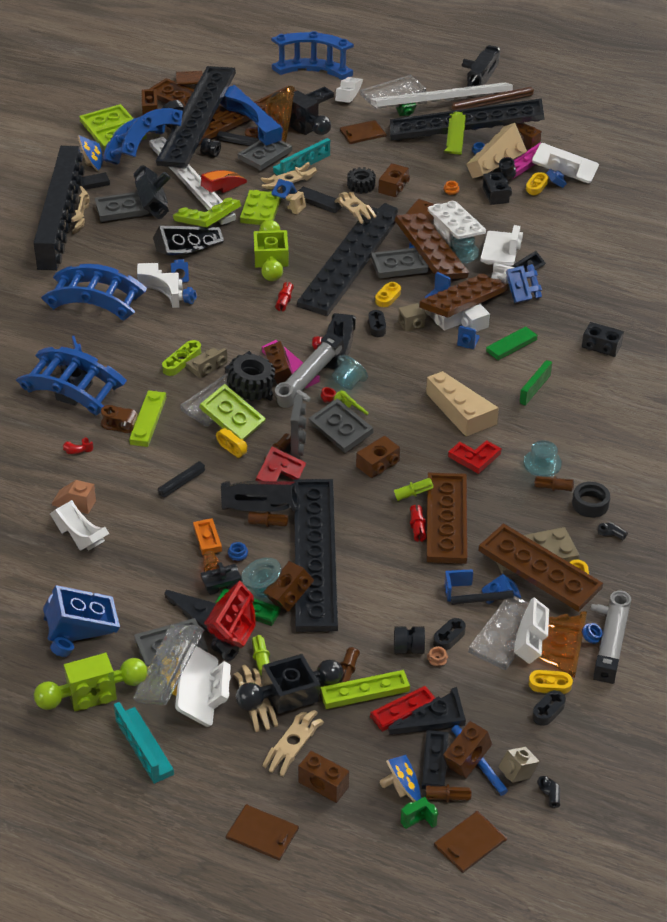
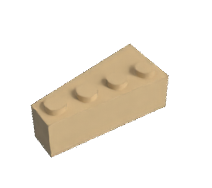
(504, 144)
(460, 404)

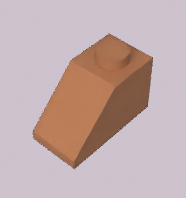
(80, 493)

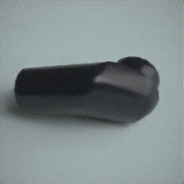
(611, 529)
(551, 789)

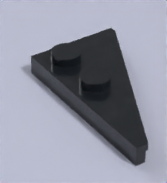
(191, 607)
(438, 714)

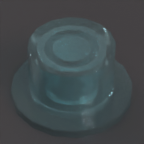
(465, 249)
(349, 372)
(543, 459)
(261, 574)

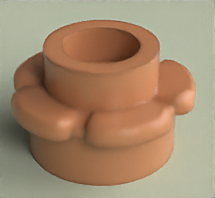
(437, 656)

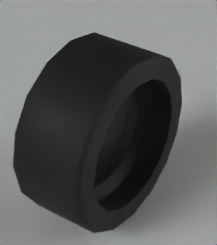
(591, 509)

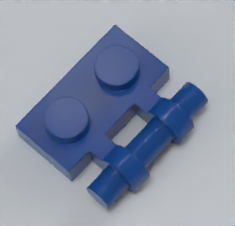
(519, 285)

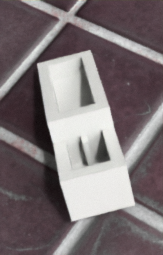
(348, 89)
(532, 631)

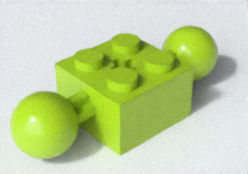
(271, 250)
(90, 682)

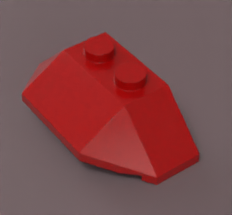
(233, 616)

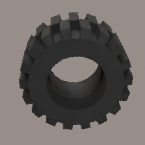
(250, 376)

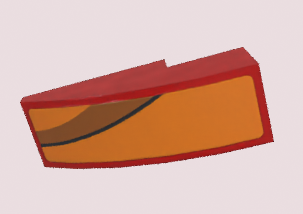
(221, 180)

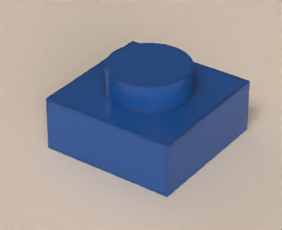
(556, 177)

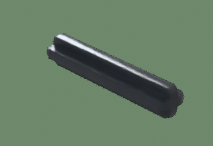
(235, 138)
(181, 479)

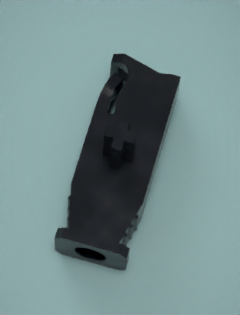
(482, 67)
(151, 191)
(343, 327)
(259, 496)

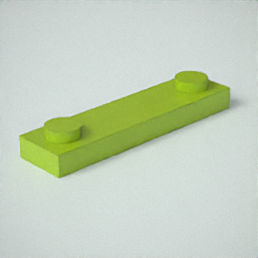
(147, 418)
(364, 689)

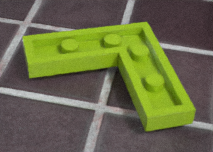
(207, 218)

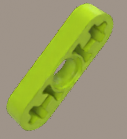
(173, 365)

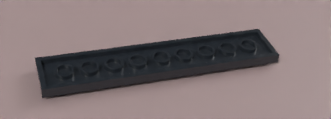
(196, 117)
(476, 118)
(346, 263)
(317, 555)

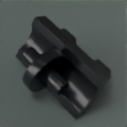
(220, 577)

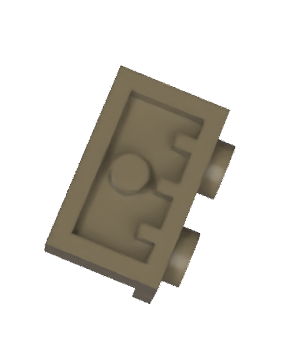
(207, 362)

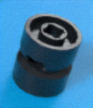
(409, 639)

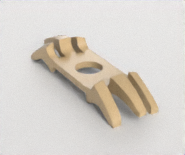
(297, 174)
(351, 199)
(84, 203)
(266, 706)
(284, 749)

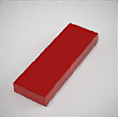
(401, 708)

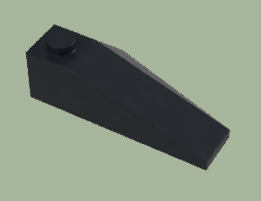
(185, 239)

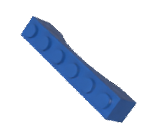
(268, 129)

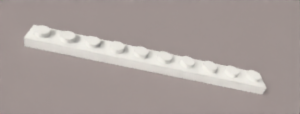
(435, 96)
(193, 183)

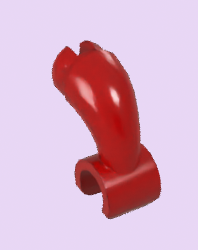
(71, 448)

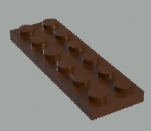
(169, 91)
(431, 245)
(463, 295)
(447, 518)
(541, 567)

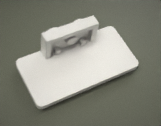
(565, 162)
(455, 221)
(501, 247)
(202, 687)

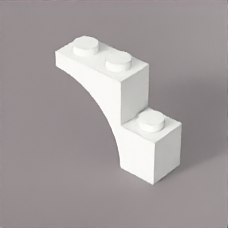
(166, 283)
(473, 317)
(82, 531)

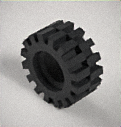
(361, 180)

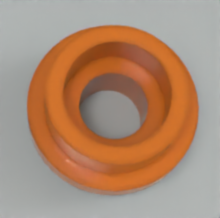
(451, 187)

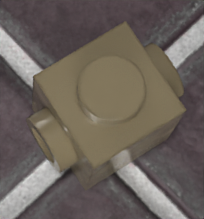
(411, 317)
(518, 764)

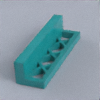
(310, 154)
(143, 743)

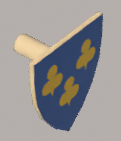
(91, 152)
(403, 778)

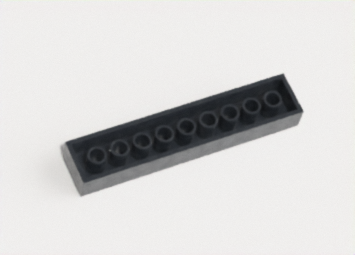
(58, 208)

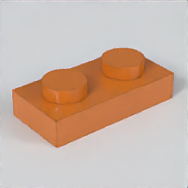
(207, 536)

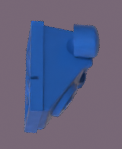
(77, 616)

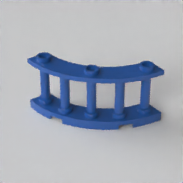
(312, 64)
(128, 136)
(69, 292)
(73, 359)

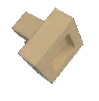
(297, 202)

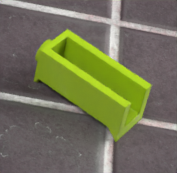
(455, 133)

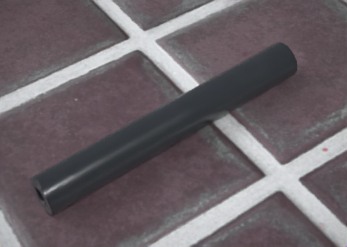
(482, 597)

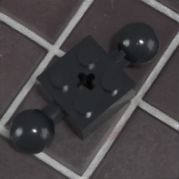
(306, 116)
(289, 684)

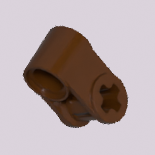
(119, 420)

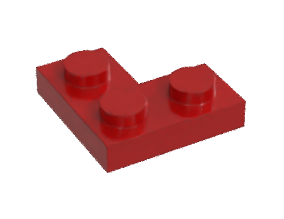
(476, 459)
(280, 462)

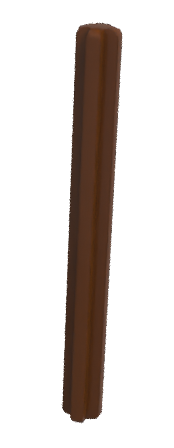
(495, 98)

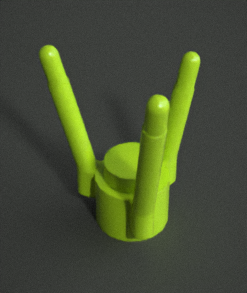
(348, 401)

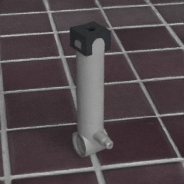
(330, 347)
(612, 635)

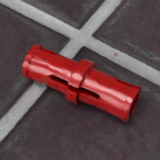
(284, 296)
(417, 523)

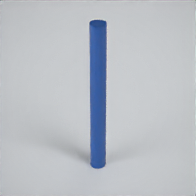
(486, 769)

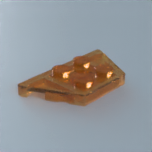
(280, 108)
(564, 642)

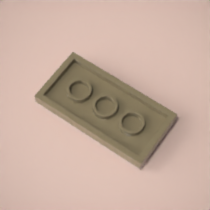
(554, 540)

